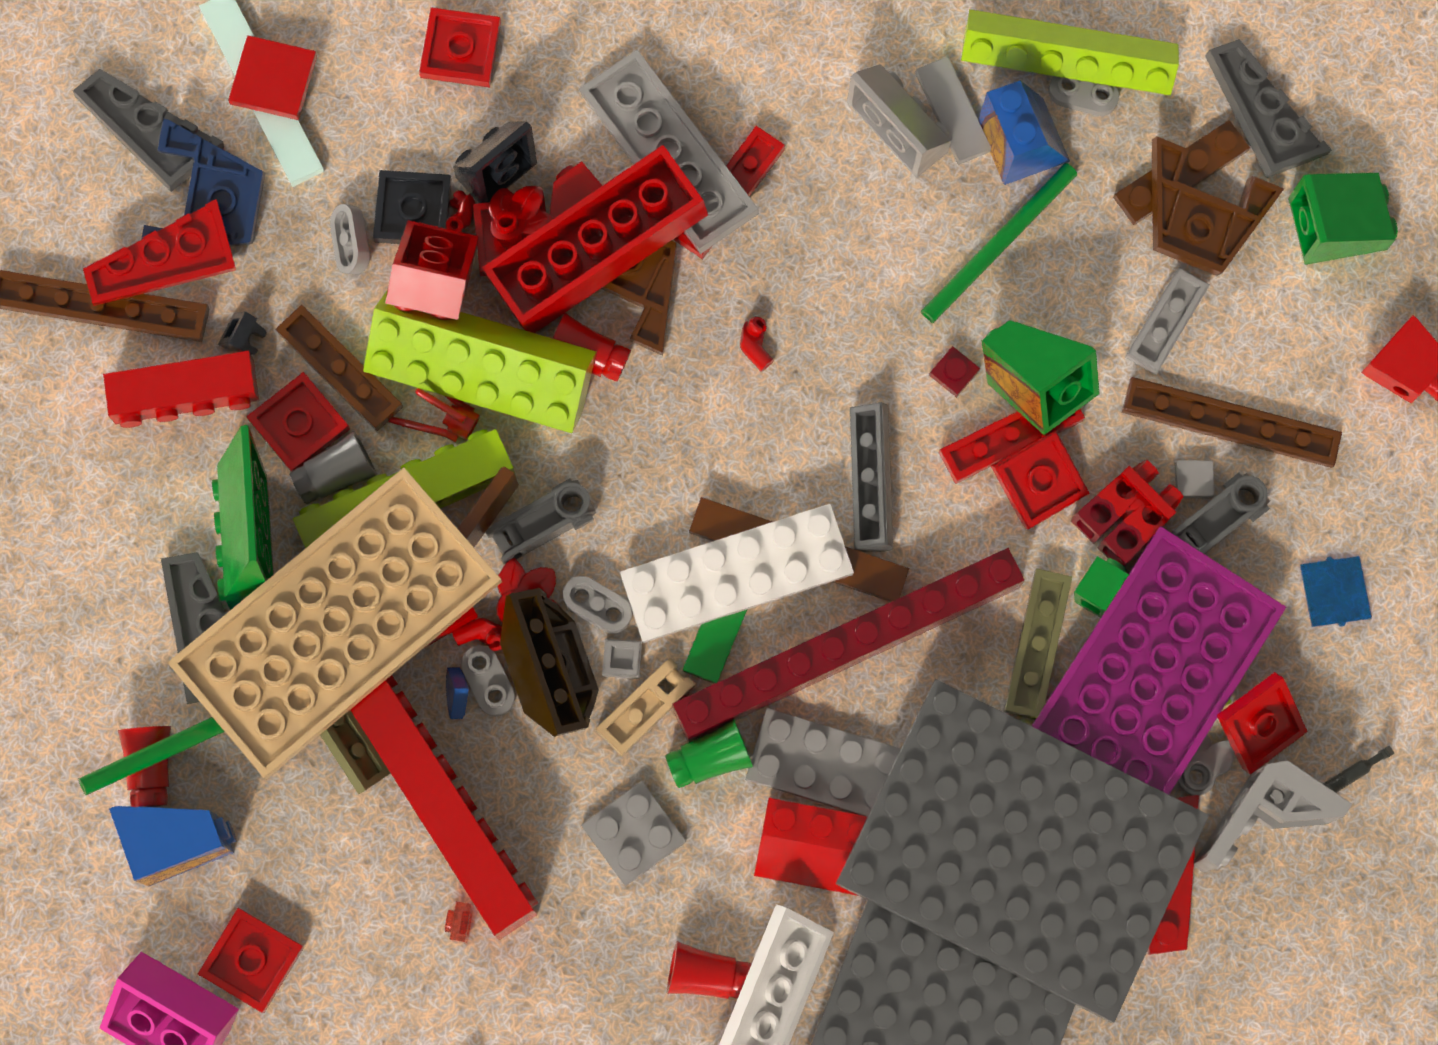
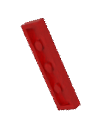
(748, 167)
(994, 443)

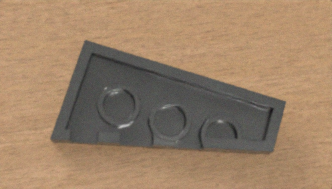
(1269, 123)
(138, 125)
(191, 601)

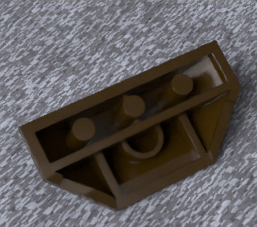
(547, 663)

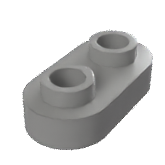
(1083, 96)
(349, 239)
(598, 604)
(488, 680)

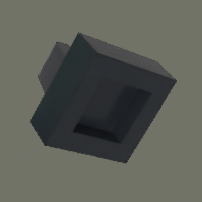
(238, 332)

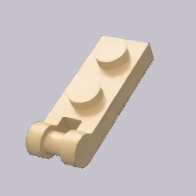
(644, 708)

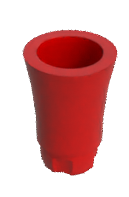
(608, 355)
(149, 784)
(705, 973)

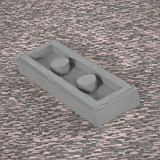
(953, 110)
(1167, 321)

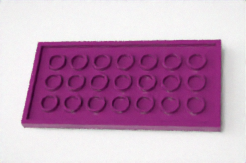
(1160, 663)

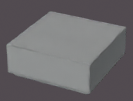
(1195, 478)
(622, 658)

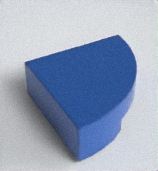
(456, 692)

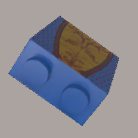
(1020, 132)
(170, 840)

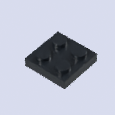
(409, 197)

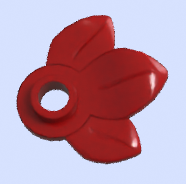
(519, 211)
(517, 580)

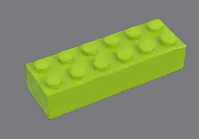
(482, 364)

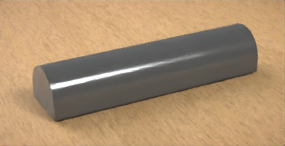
(871, 478)

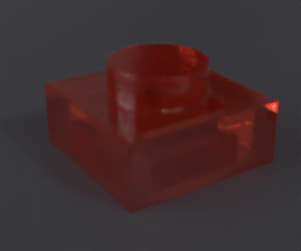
(459, 922)

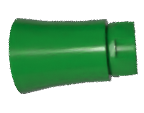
(709, 756)

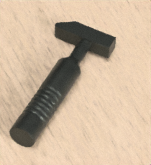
(1357, 770)

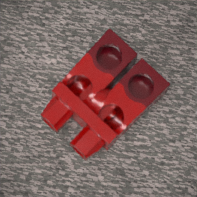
(1136, 503)

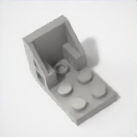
(1296, 803)

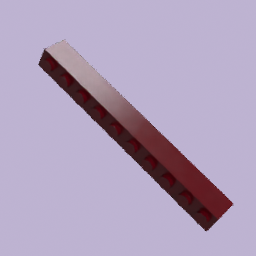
(848, 644)

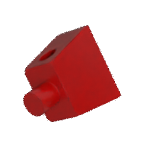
(1407, 363)

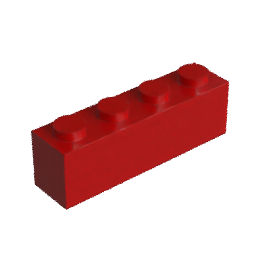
(181, 388)

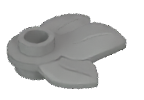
(1211, 762)

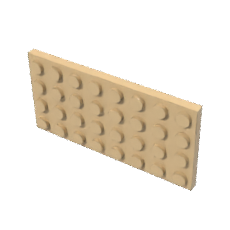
(334, 623)

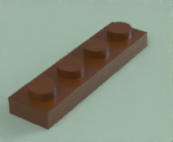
(1202, 160)
(339, 368)

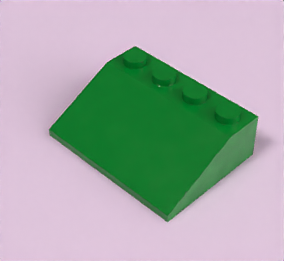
(242, 520)

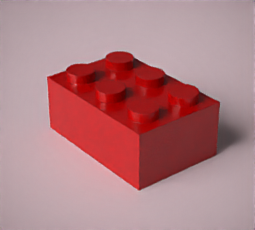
(431, 270)

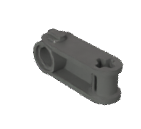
(1224, 513)
(541, 521)

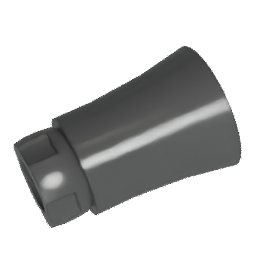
(333, 469)

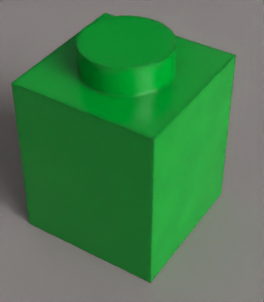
(1100, 585)

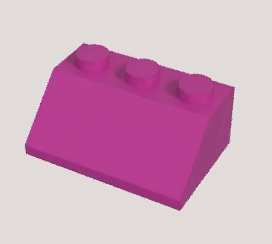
(164, 1008)

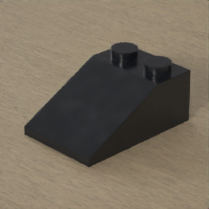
(497, 161)

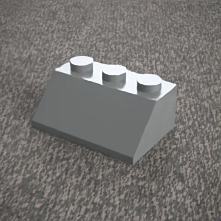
(898, 118)

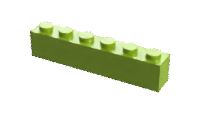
(1070, 52)
(444, 477)

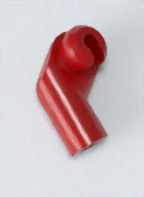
(463, 217)
(752, 341)
(482, 630)

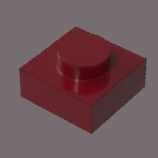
(954, 371)

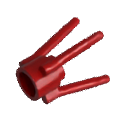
(459, 418)

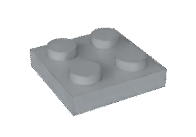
(633, 833)

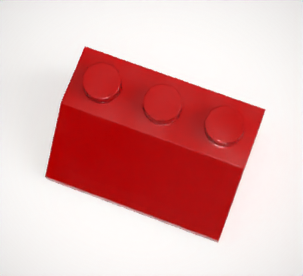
(806, 844)

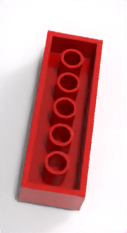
(596, 240)

